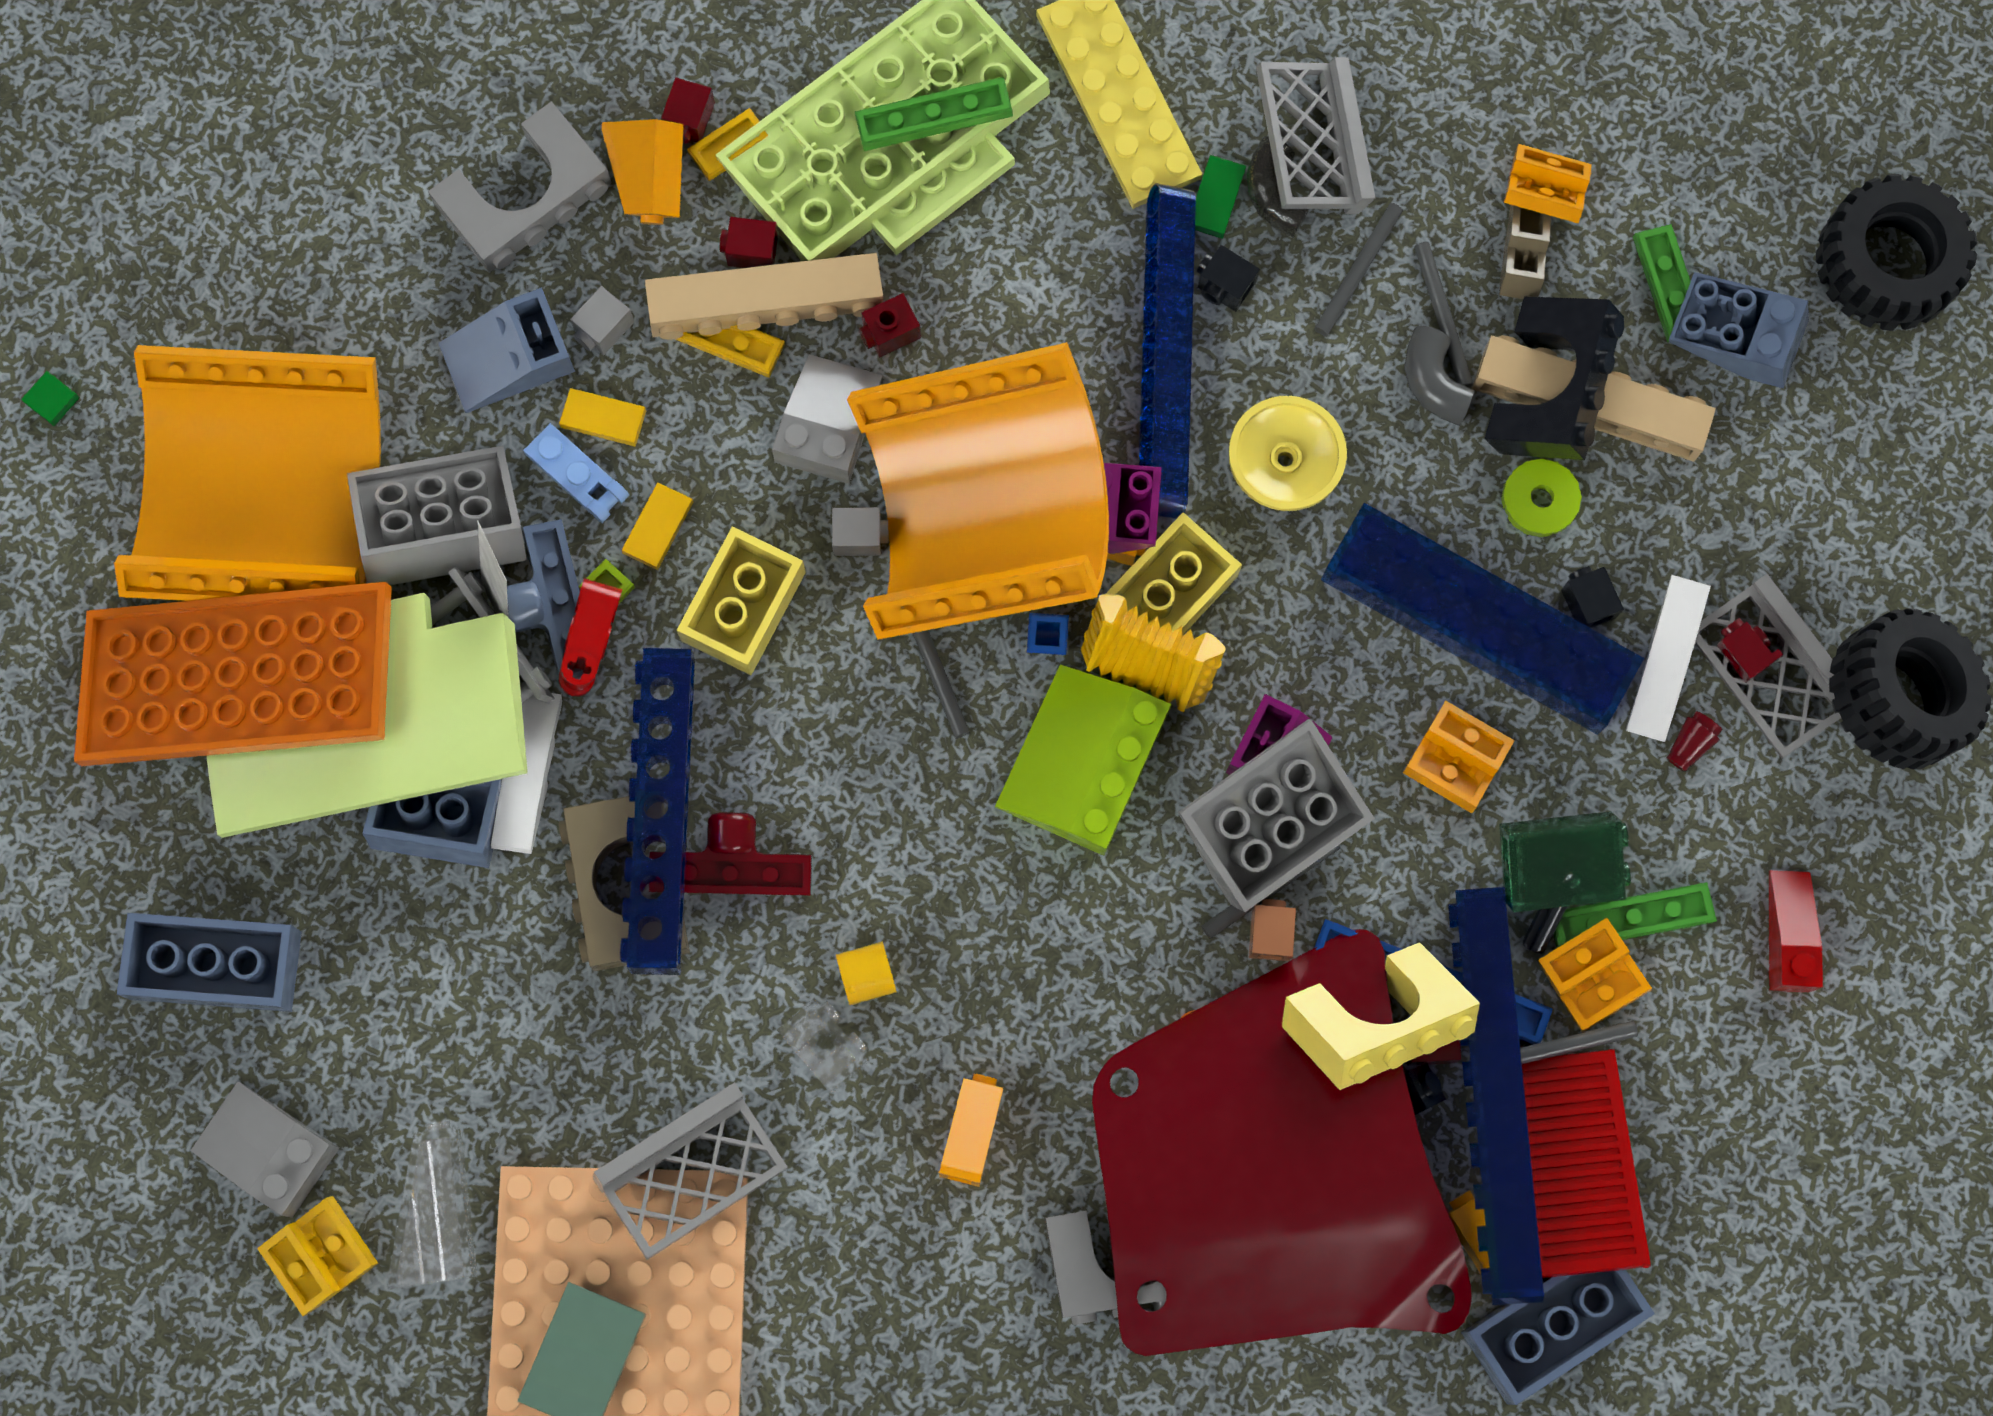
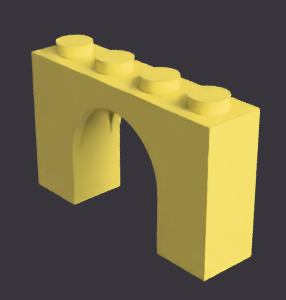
(1355, 1049)

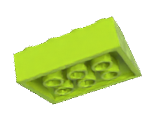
(1083, 757)

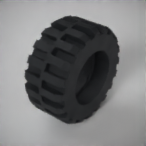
(1924, 216)
(1941, 668)

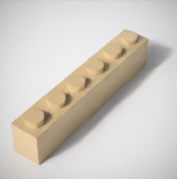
(763, 295)
(1630, 409)

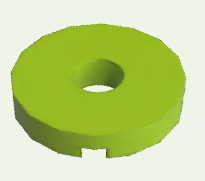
(1557, 482)

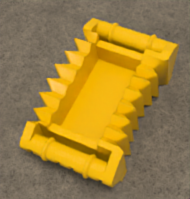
(1150, 654)

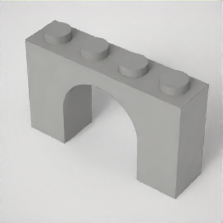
(499, 234)
(1079, 1279)

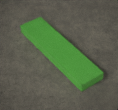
(933, 114)
(1642, 914)

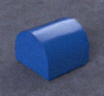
(1047, 633)

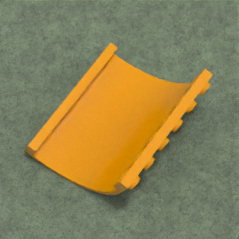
(249, 472)
(986, 490)

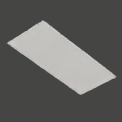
(492, 575)

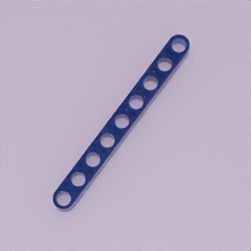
(1168, 342)

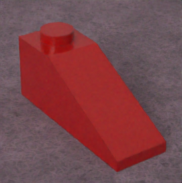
(1793, 933)

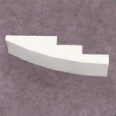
(1668, 658)
(524, 795)

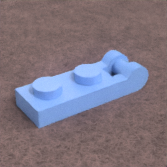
(575, 472)

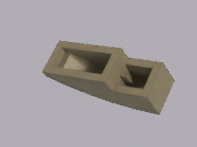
(1524, 253)

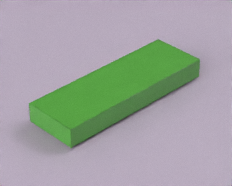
(1664, 272)

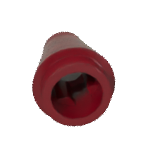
(1693, 741)

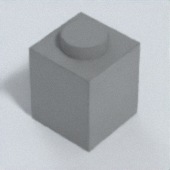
(601, 321)
(858, 531)

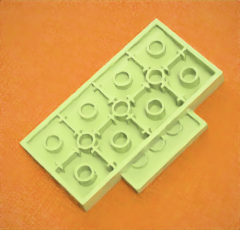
(813, 162)
(447, 727)

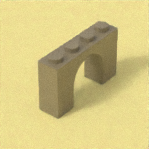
(593, 834)

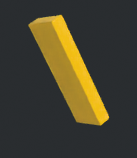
(748, 349)

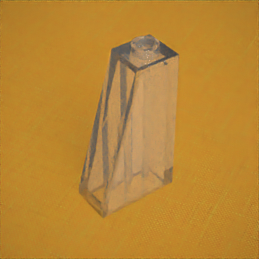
(435, 1216)

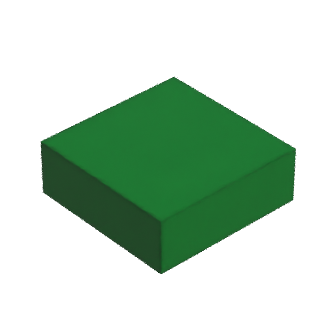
(50, 398)

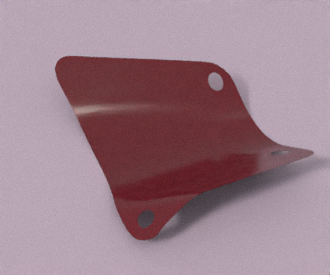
(1263, 1183)

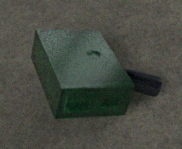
(1562, 865)

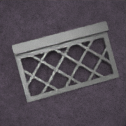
(1344, 140)
(1796, 638)
(670, 1140)

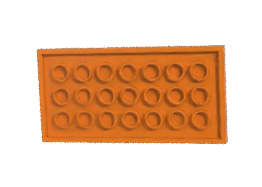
(234, 674)

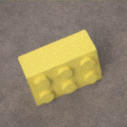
(1178, 576)
(741, 600)

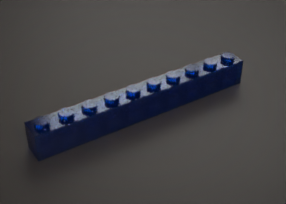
(1498, 1101)

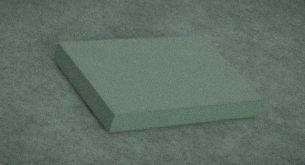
(581, 1355)

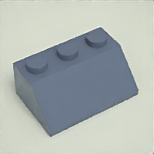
(438, 825)

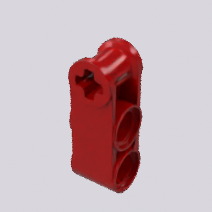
(588, 636)

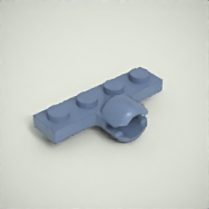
(552, 593)

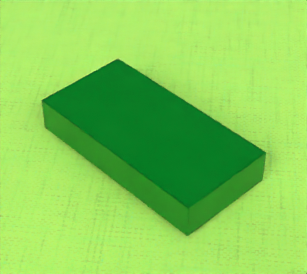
(1217, 195)

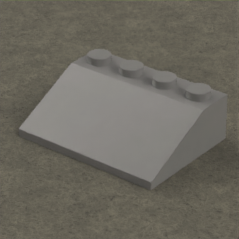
(424, 515)
(1274, 816)

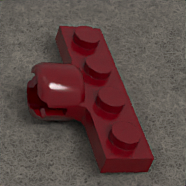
(736, 867)

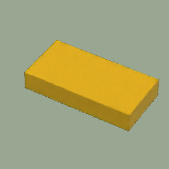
(705, 150)
(602, 417)
(657, 526)

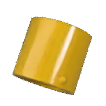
(866, 973)

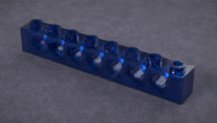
(663, 953)

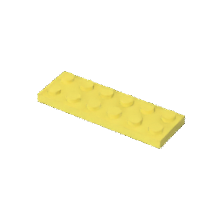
(1119, 96)

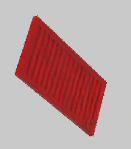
(1583, 1166)

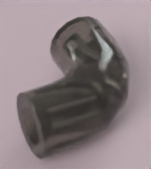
(1265, 194)

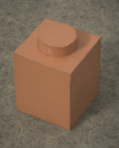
(1272, 931)

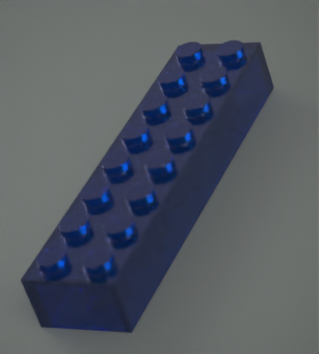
(1482, 619)

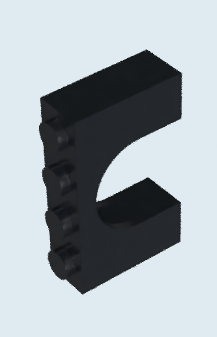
(1566, 423)

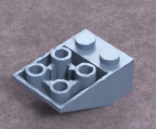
(1741, 328)
(506, 351)

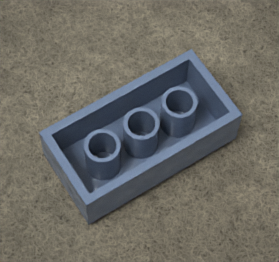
(209, 962)
(1538, 1342)

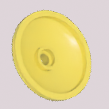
(1291, 429)

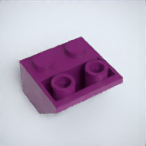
(1132, 506)
(1269, 724)

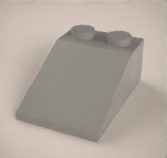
(818, 424)
(264, 1150)

